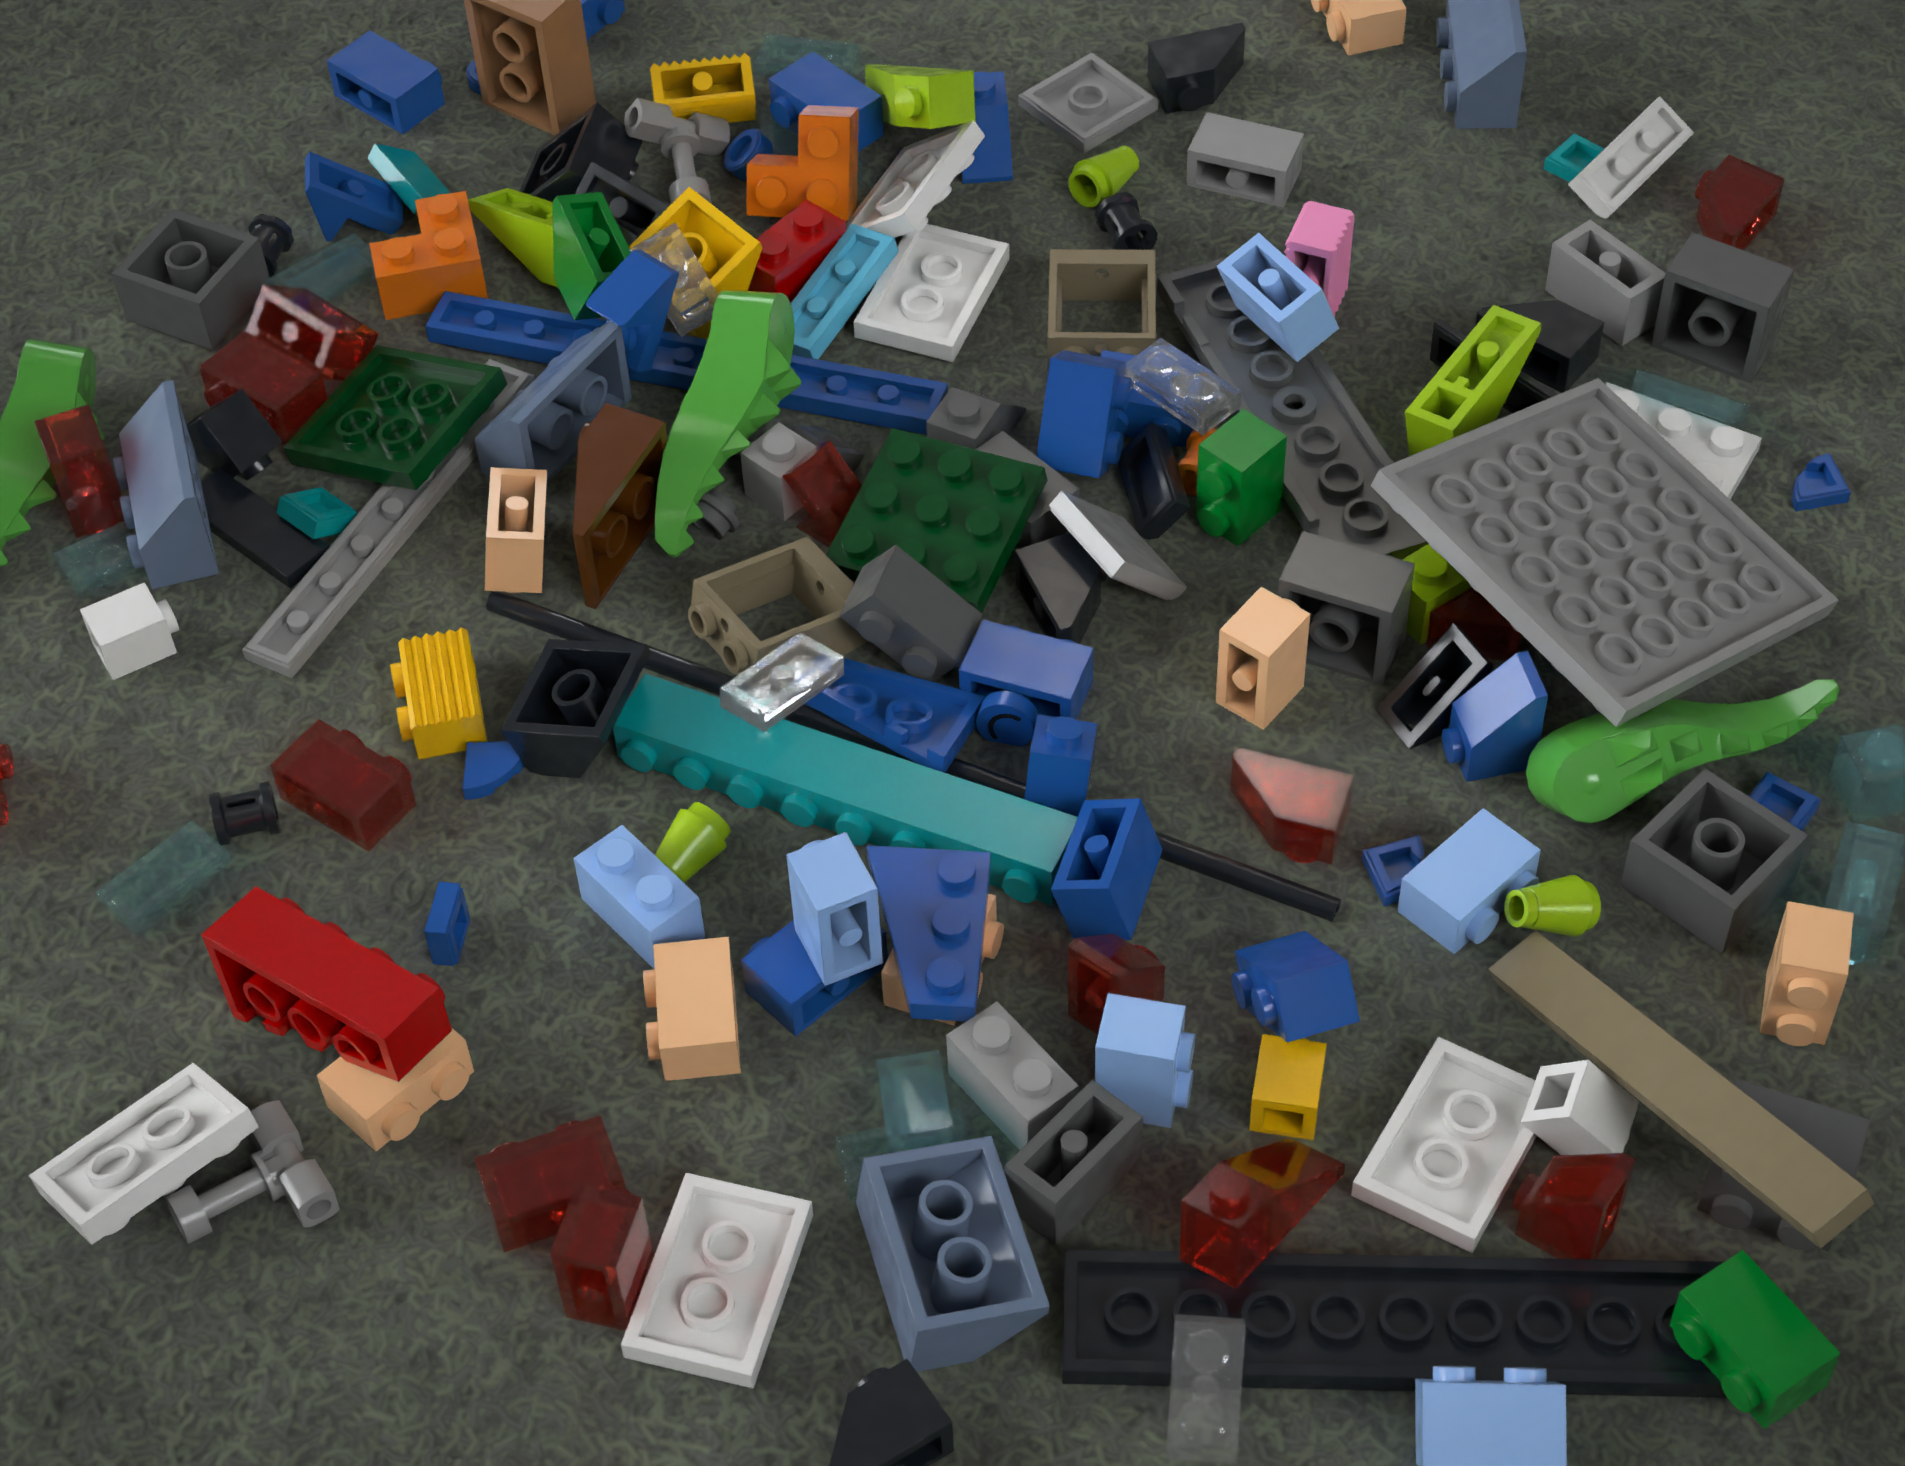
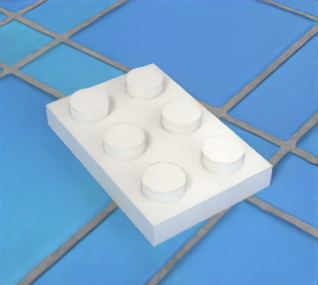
(917, 182)
(932, 292)
(1710, 446)
(1450, 1146)
(143, 1153)
(718, 1280)

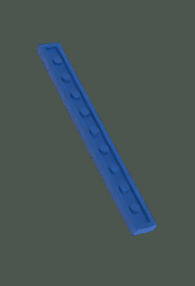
(825, 387)

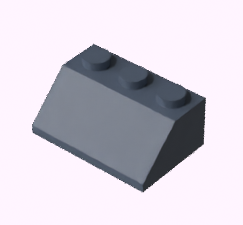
(1482, 61)
(547, 417)
(164, 494)
(949, 1251)

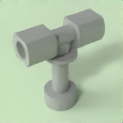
(679, 140)
(277, 1170)

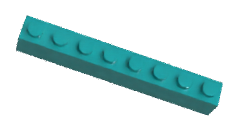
(840, 786)

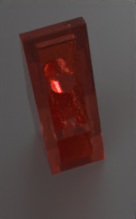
(1251, 1205)

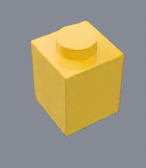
(1287, 1087)

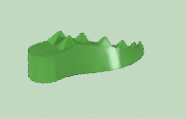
(47, 383)
(730, 398)
(1600, 769)

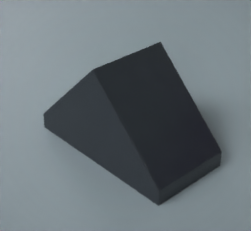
(1424, 698)

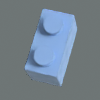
(1278, 297)
(1466, 879)
(637, 894)
(835, 908)
(1145, 1056)
(1490, 1420)

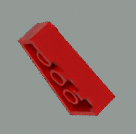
(324, 986)

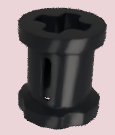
(1126, 223)
(264, 227)
(244, 813)

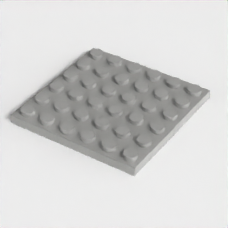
(1604, 548)

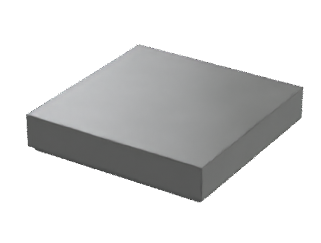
(1088, 102)
(1116, 547)

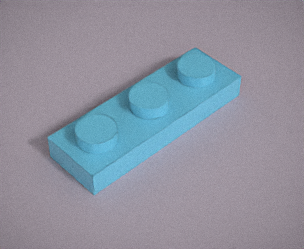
(839, 288)

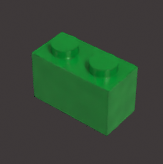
(1240, 477)
(1753, 1340)

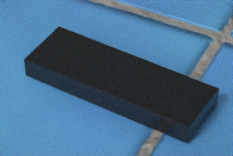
(257, 531)

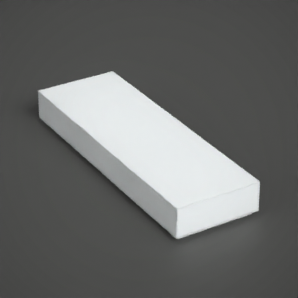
(1631, 158)

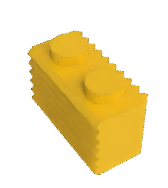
(707, 87)
(440, 692)

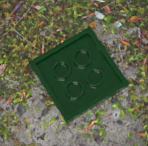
(396, 417)
(944, 508)

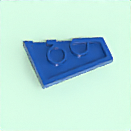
(902, 712)
(935, 923)

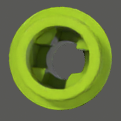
(1102, 175)
(693, 840)
(1555, 906)

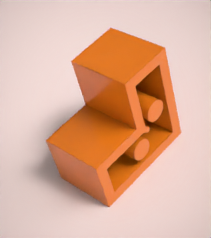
(820, 173)
(421, 267)

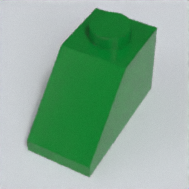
(584, 248)

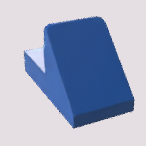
(345, 193)
(638, 301)

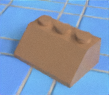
(532, 59)

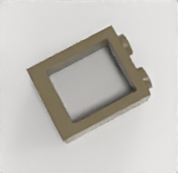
(1075, 277)
(789, 569)

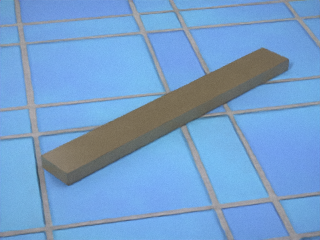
(1683, 1090)

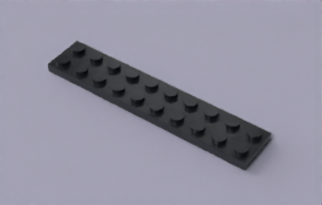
(1389, 1320)

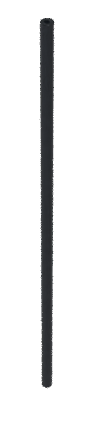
(711, 680)

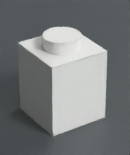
(130, 630)
(1579, 1109)

